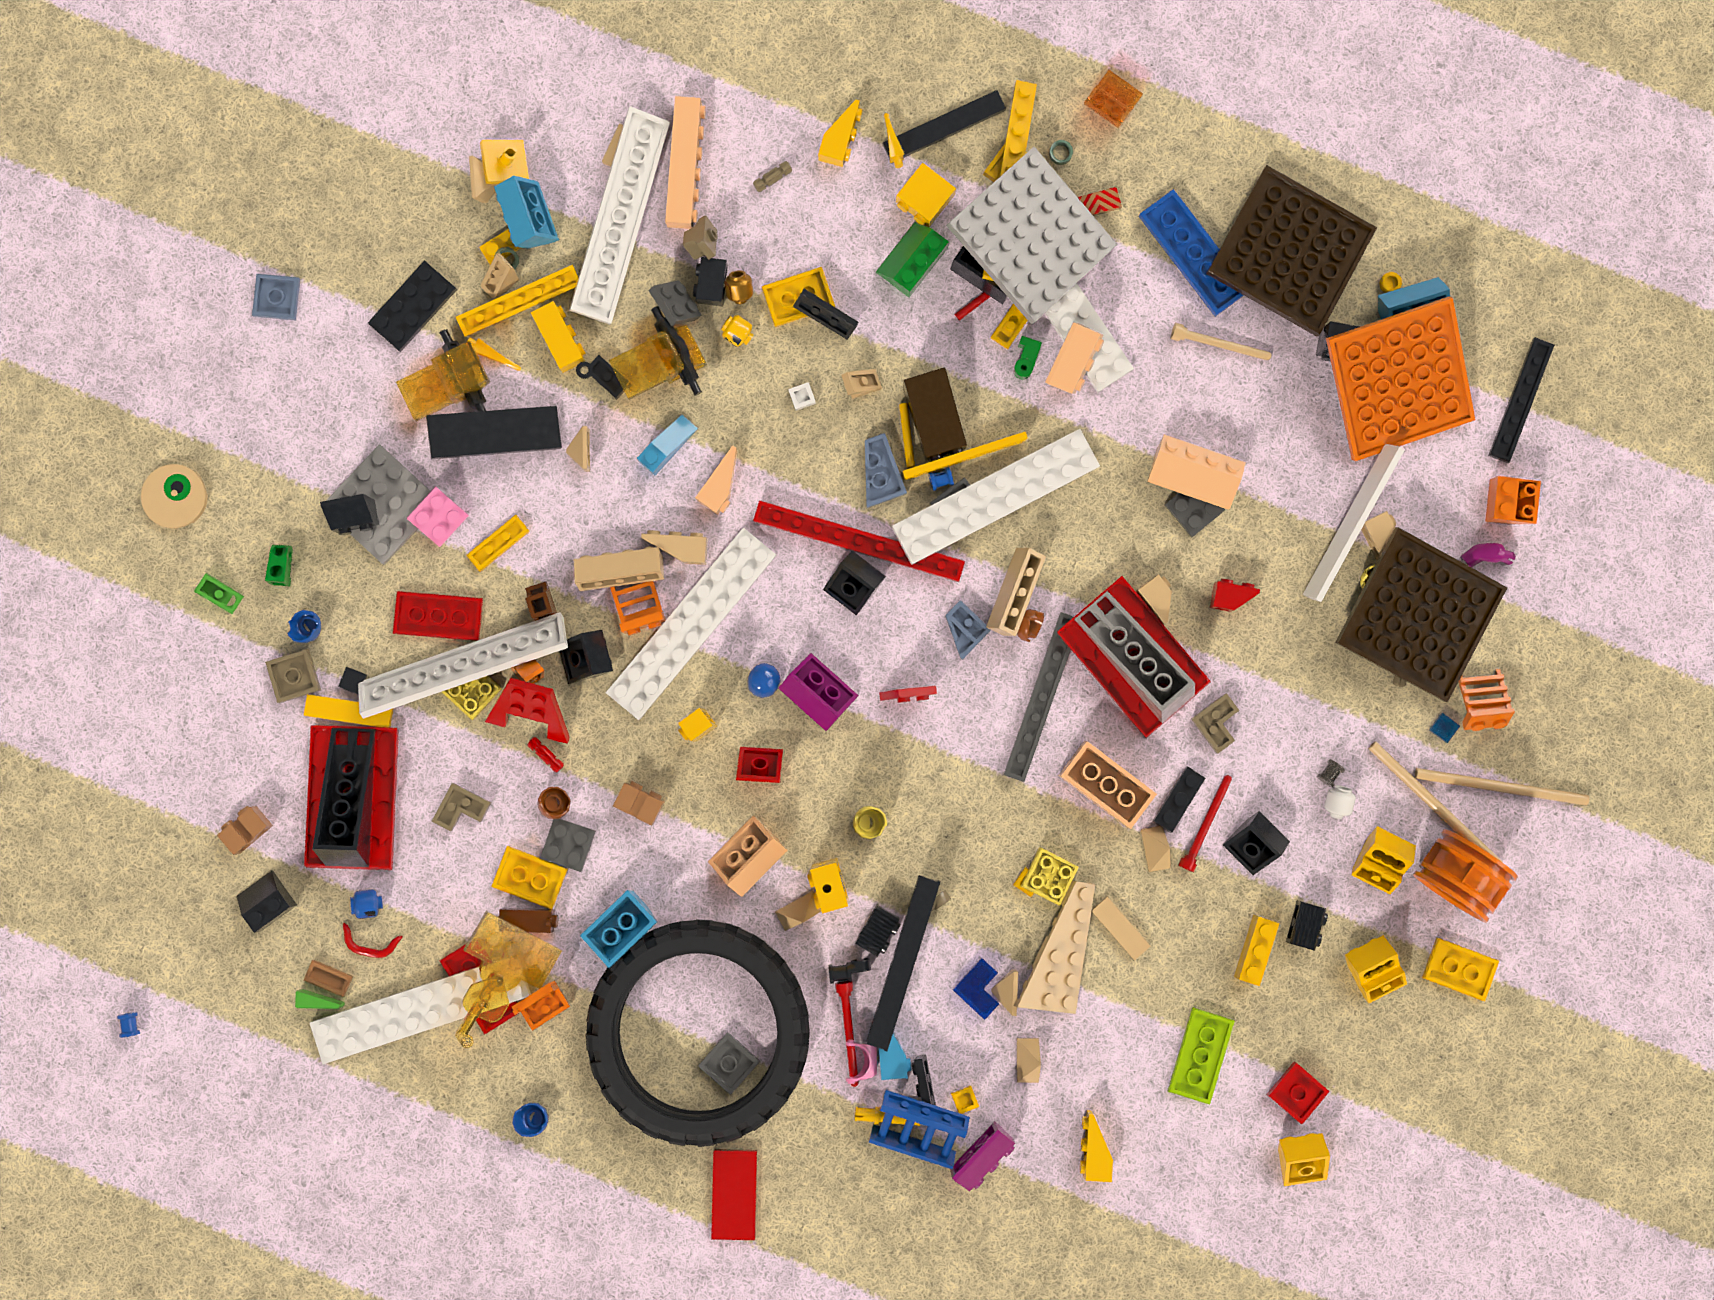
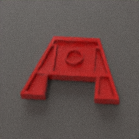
(532, 703)

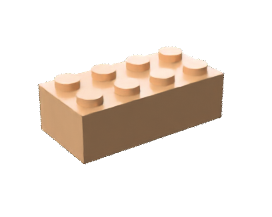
(1107, 784)

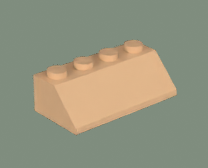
(1196, 472)

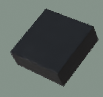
(351, 679)

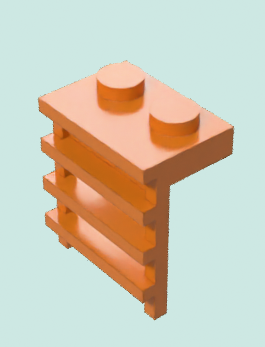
(648, 617)
(1486, 712)
(542, 1005)

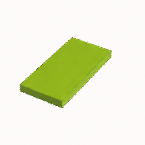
(1201, 1055)

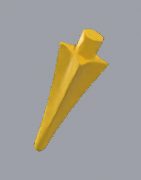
(895, 149)
(486, 351)

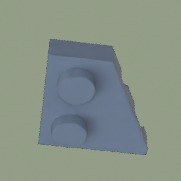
(965, 628)

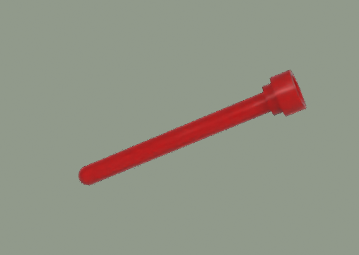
(1189, 860)
(844, 991)

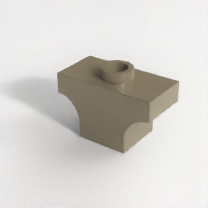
(701, 239)

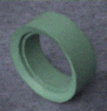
(1062, 143)
(507, 249)

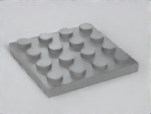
(395, 496)

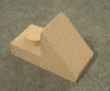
(861, 382)

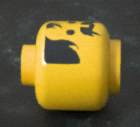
(737, 330)

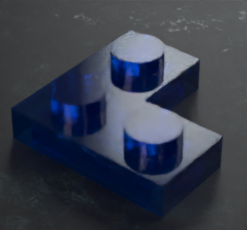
(972, 989)

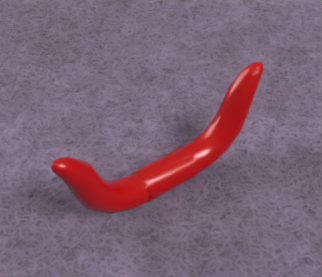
(365, 951)

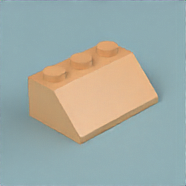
(1075, 358)
(747, 856)

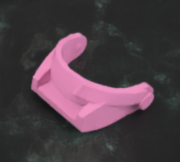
(870, 1062)

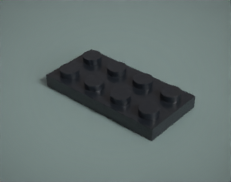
(412, 306)

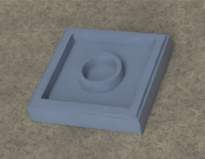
(276, 297)

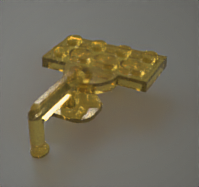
(505, 952)

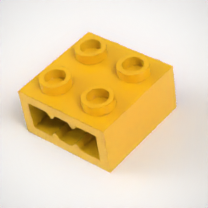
(925, 195)

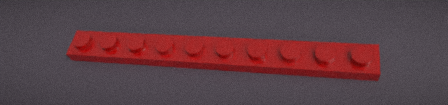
(854, 539)

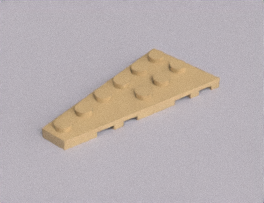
(1059, 963)

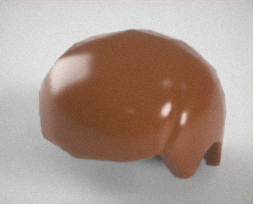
(1030, 624)
(549, 805)

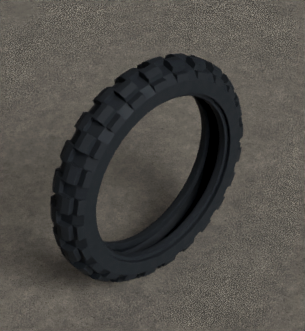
(692, 1126)

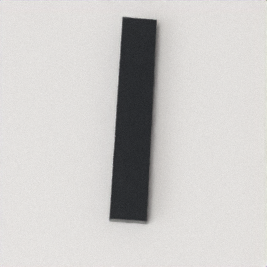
(949, 123)
(1521, 400)

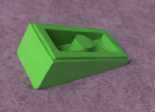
(218, 593)
(310, 999)

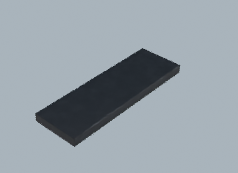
(493, 432)

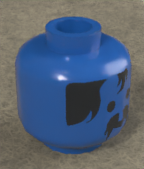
(366, 904)

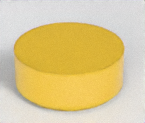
(1390, 282)

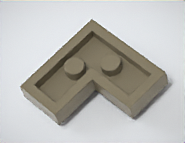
(1211, 722)
(459, 801)

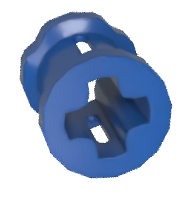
(941, 478)
(128, 1024)

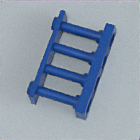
(925, 1114)

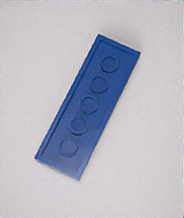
(1189, 249)

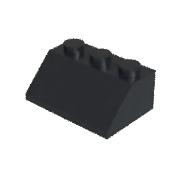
(970, 270)

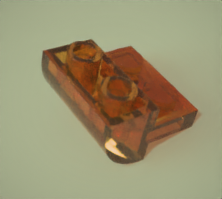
(1113, 99)

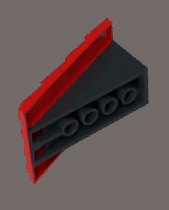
(351, 797)

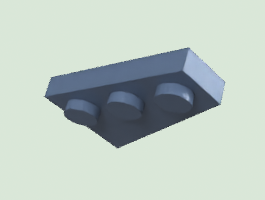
(882, 473)

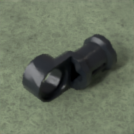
(843, 972)

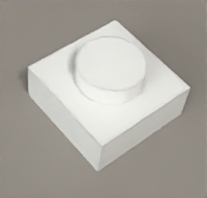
(802, 396)

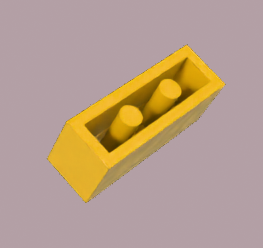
(559, 336)
(696, 725)
(1256, 950)

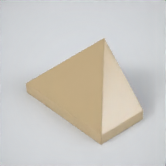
(479, 188)
(499, 277)
(580, 448)
(1156, 848)
(797, 911)
(1006, 991)
(1028, 1060)

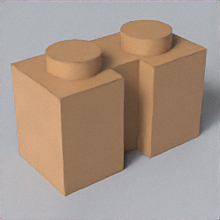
(639, 803)
(245, 830)

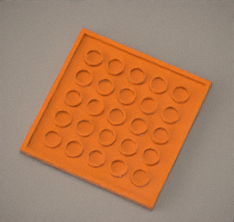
(1401, 378)

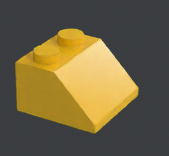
(1303, 1159)

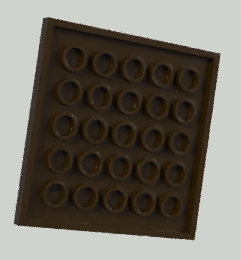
(1291, 250)
(1421, 614)

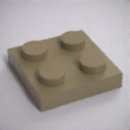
(293, 676)

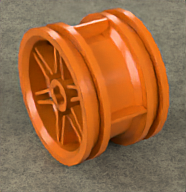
(1465, 875)

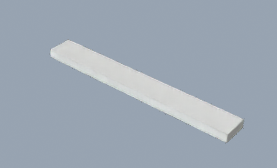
(1353, 522)

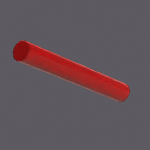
(971, 306)

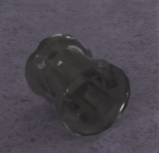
(1330, 773)

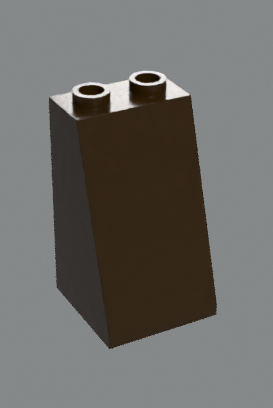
(934, 414)

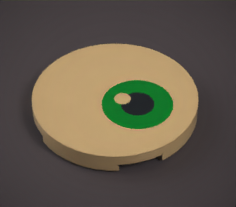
(174, 496)

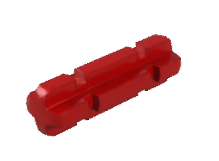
(545, 754)

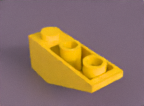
(836, 139)
(1097, 1158)

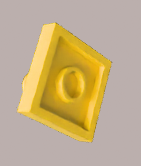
(503, 160)

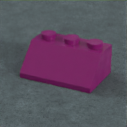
(818, 691)
(982, 1157)

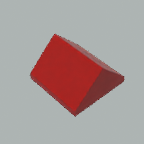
(759, 765)

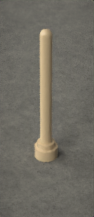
(1180, 332)

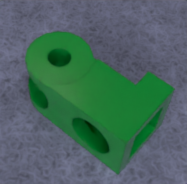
(1024, 366)
(279, 565)

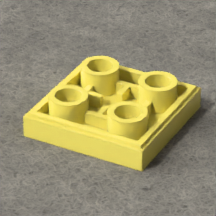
(474, 695)
(1049, 876)

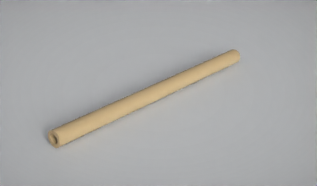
(1501, 786)
(1426, 796)

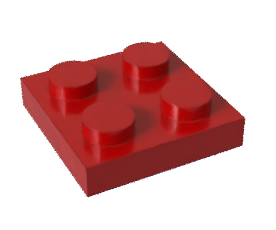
(1298, 1092)

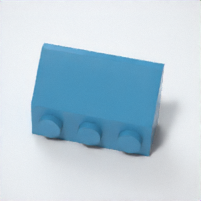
(525, 212)
(1411, 297)
(619, 928)

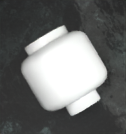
(1340, 801)

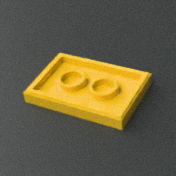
(783, 294)
(529, 877)
(1460, 969)

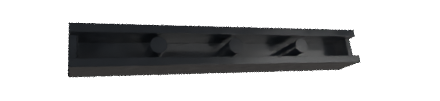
(903, 962)

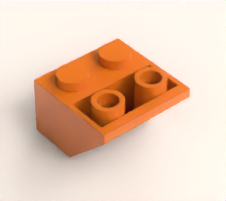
(1513, 500)

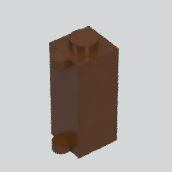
(531, 919)

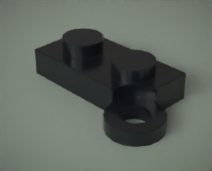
(603, 374)

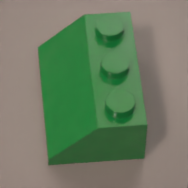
(913, 258)

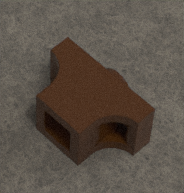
(540, 601)

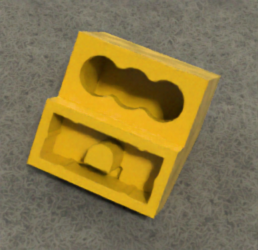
(1384, 860)
(1376, 968)

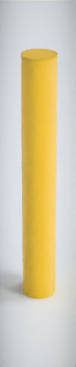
(906, 431)

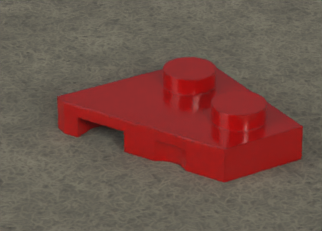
(904, 695)

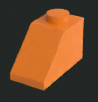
(529, 671)

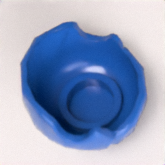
(297, 630)
(763, 680)
(522, 1121)

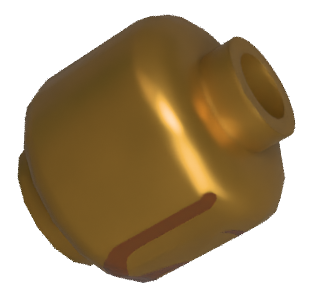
(738, 287)

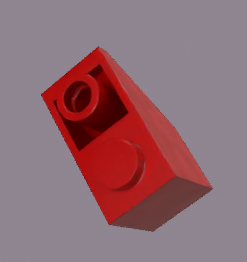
(1230, 596)

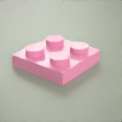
(437, 516)

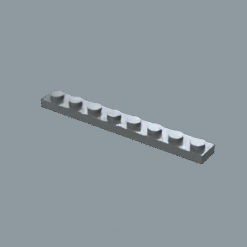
(1039, 704)

